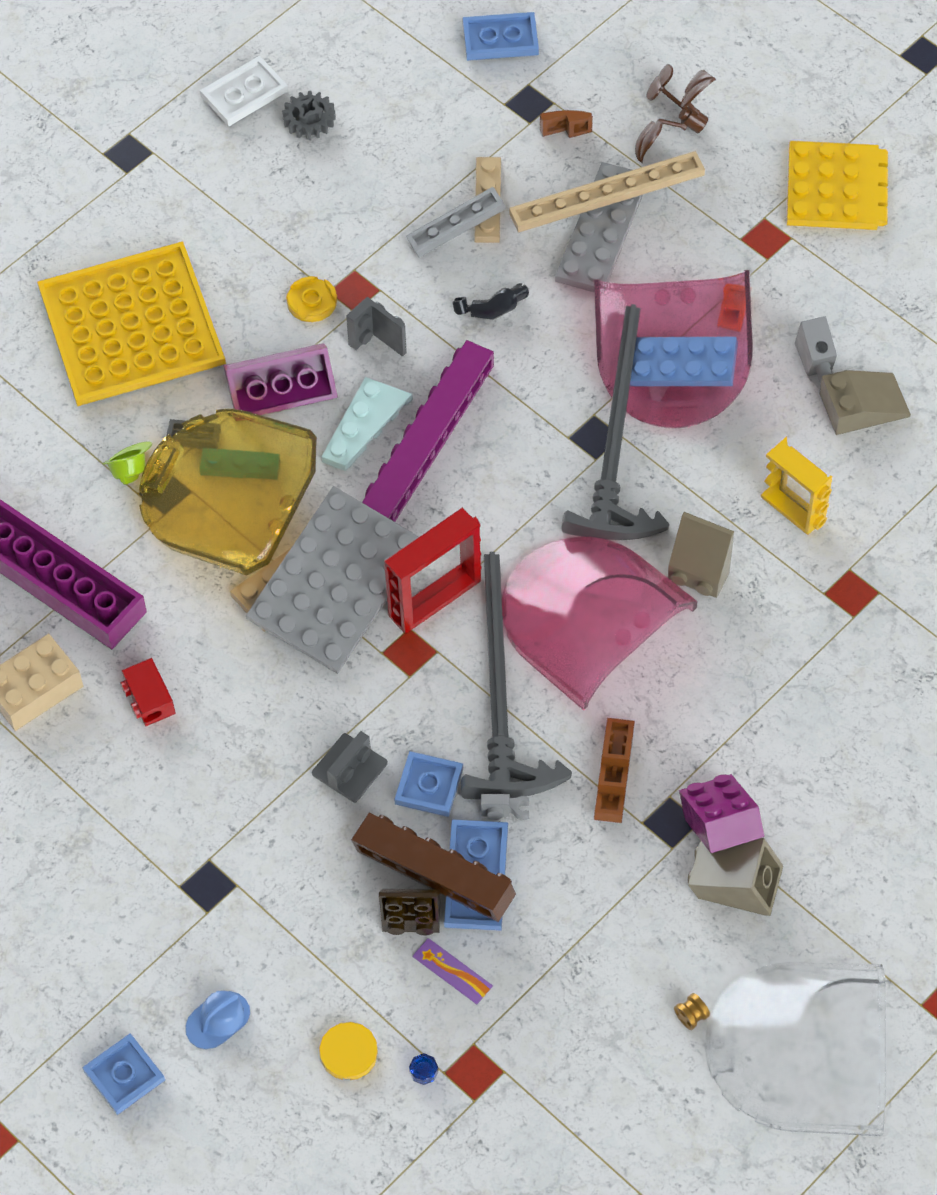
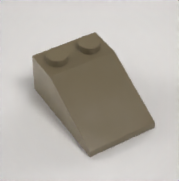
(861, 399)
(701, 555)

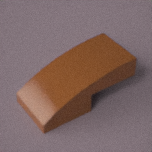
(571, 121)

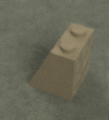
(737, 876)

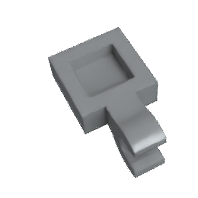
(501, 805)

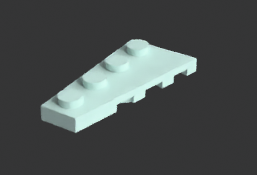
(364, 420)

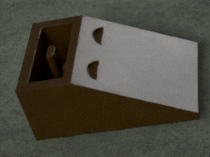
(410, 911)

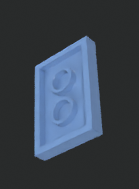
(500, 36)

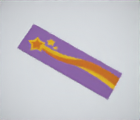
(452, 971)

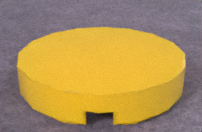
(311, 299)
(348, 1051)

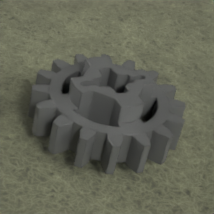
(309, 115)

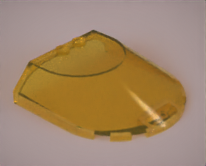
(227, 487)

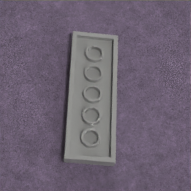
(597, 239)

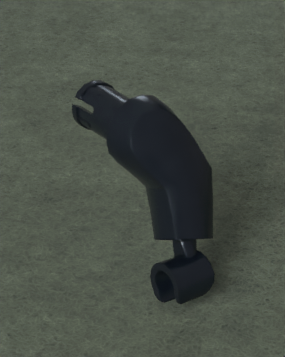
(495, 307)

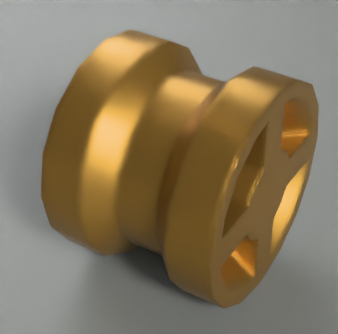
(692, 1011)

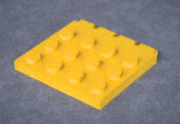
(837, 185)

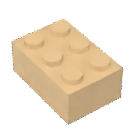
(36, 681)

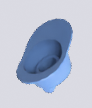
(217, 1019)

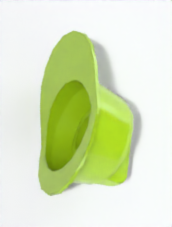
(129, 462)

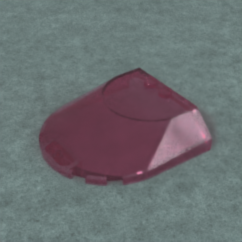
(677, 310)
(585, 609)

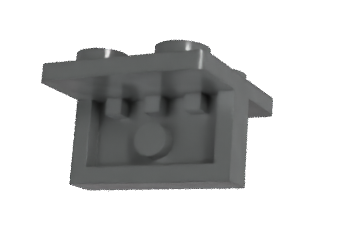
(350, 766)

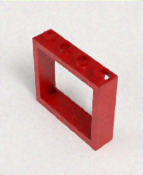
(411, 611)

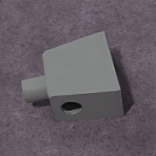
(816, 347)

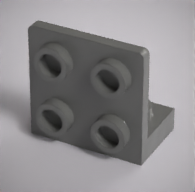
(372, 319)

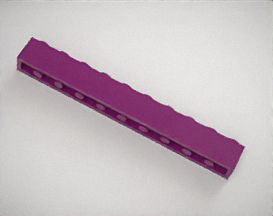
(429, 430)

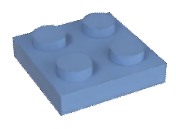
(429, 784)
(123, 1074)

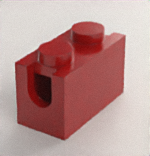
(148, 692)

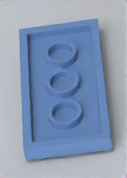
(684, 361)
(481, 843)

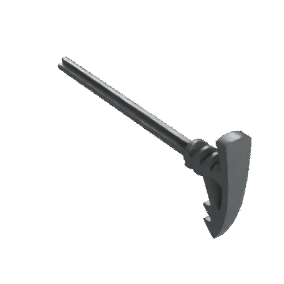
(606, 498)
(501, 746)

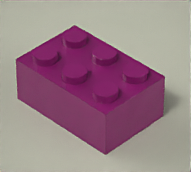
(721, 813)

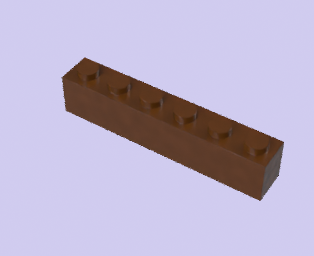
(434, 866)

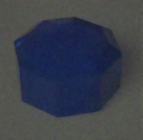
(423, 1069)

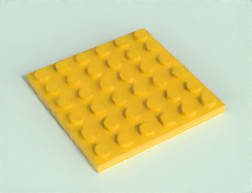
(131, 323)

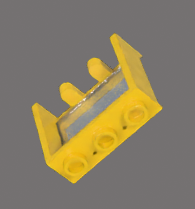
(797, 487)

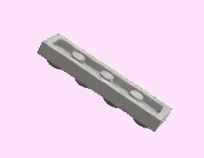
(456, 222)

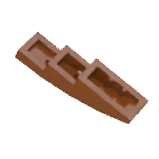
(614, 770)

